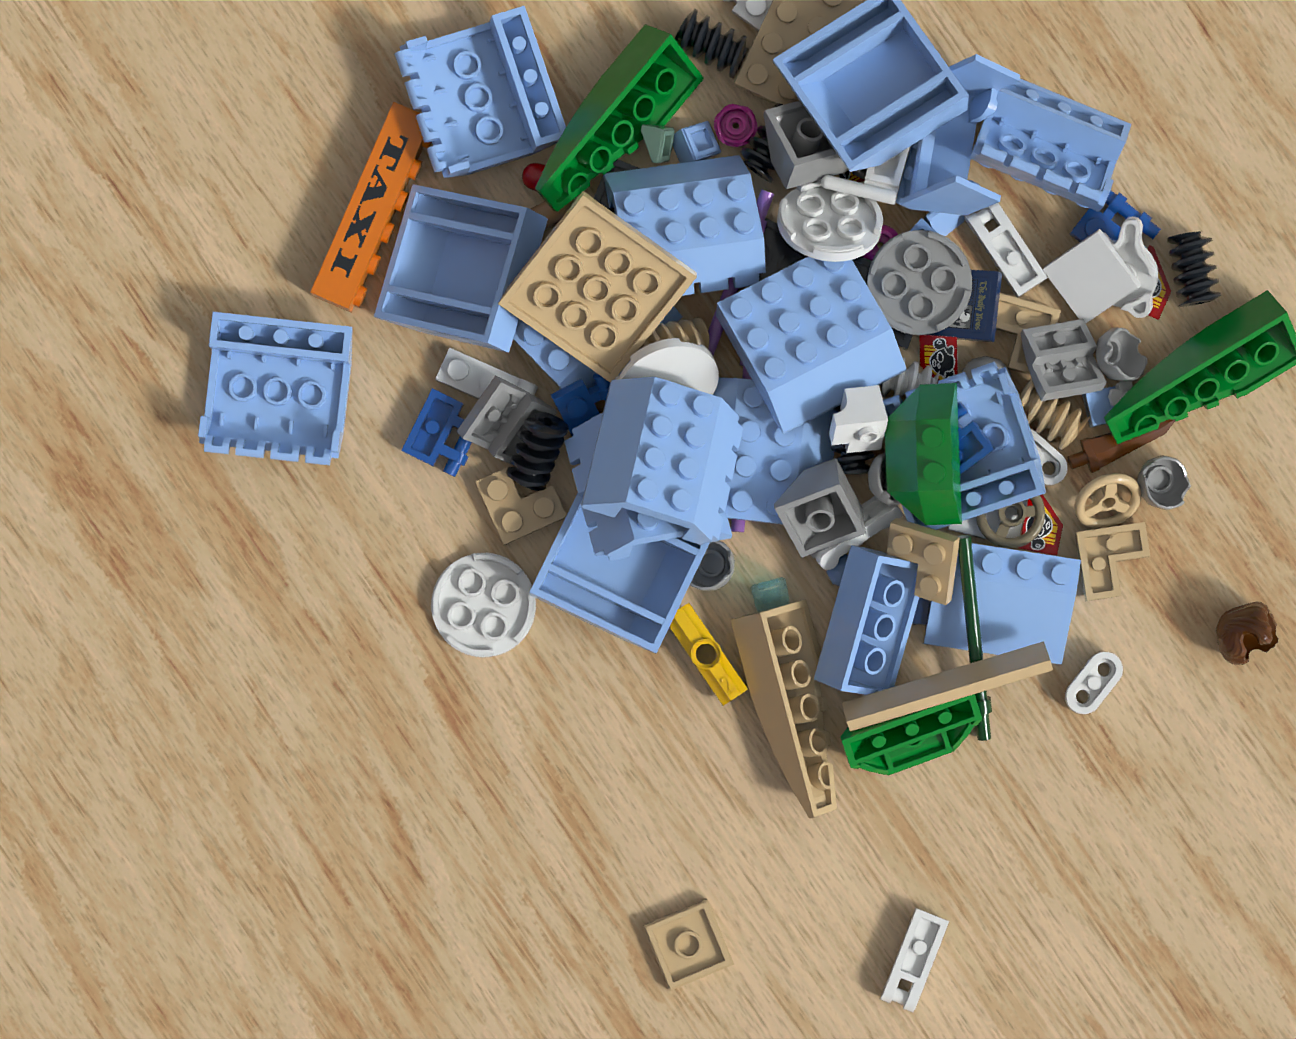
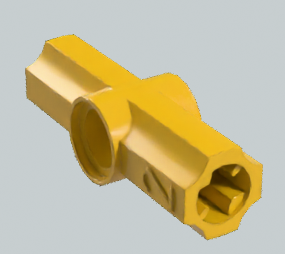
(720, 673)

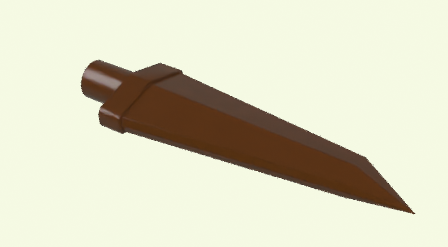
(1103, 449)

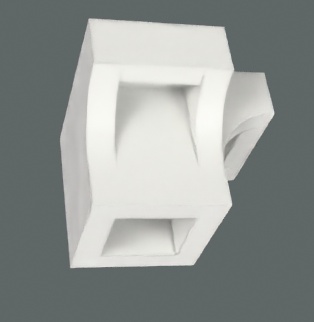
(861, 420)

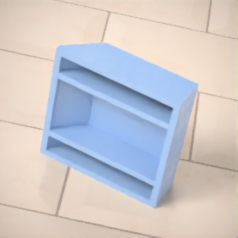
(873, 83)
(455, 265)
(810, 338)
(623, 596)

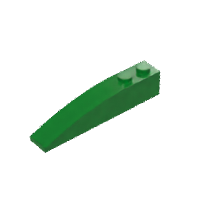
(637, 89)
(1218, 362)

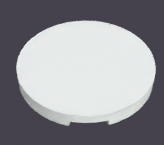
(829, 223)
(675, 362)
(483, 605)

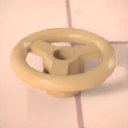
(1104, 497)

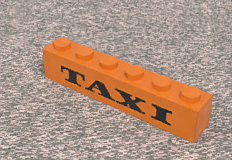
(371, 211)

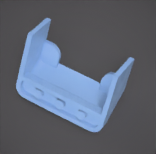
(940, 162)

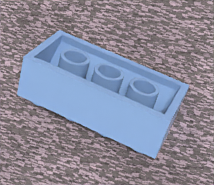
(869, 623)

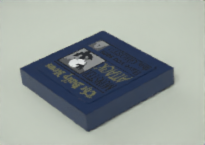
(980, 315)

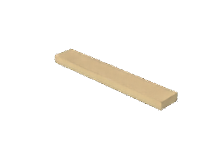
(947, 686)

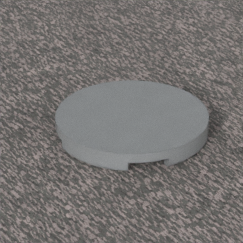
(920, 282)

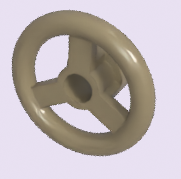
(999, 538)

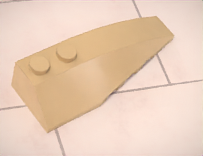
(780, 667)

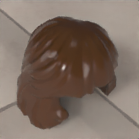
(1245, 630)

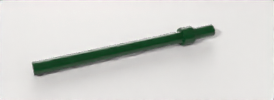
(973, 628)

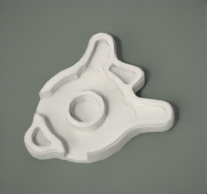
(1141, 264)

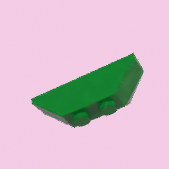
(925, 454)
(912, 737)

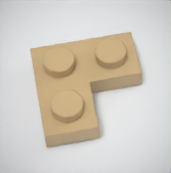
(1020, 314)
(514, 515)
(1101, 550)
(932, 551)

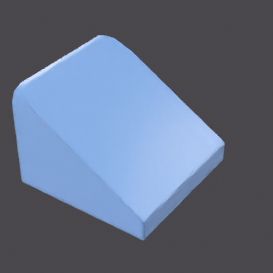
(695, 143)
(943, 222)
(1097, 406)

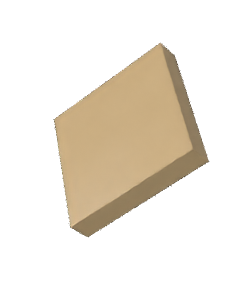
(688, 944)

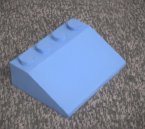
(1019, 600)

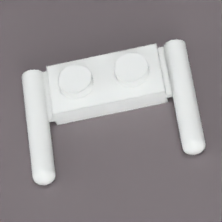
(880, 181)

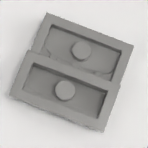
(1062, 360)
(500, 418)

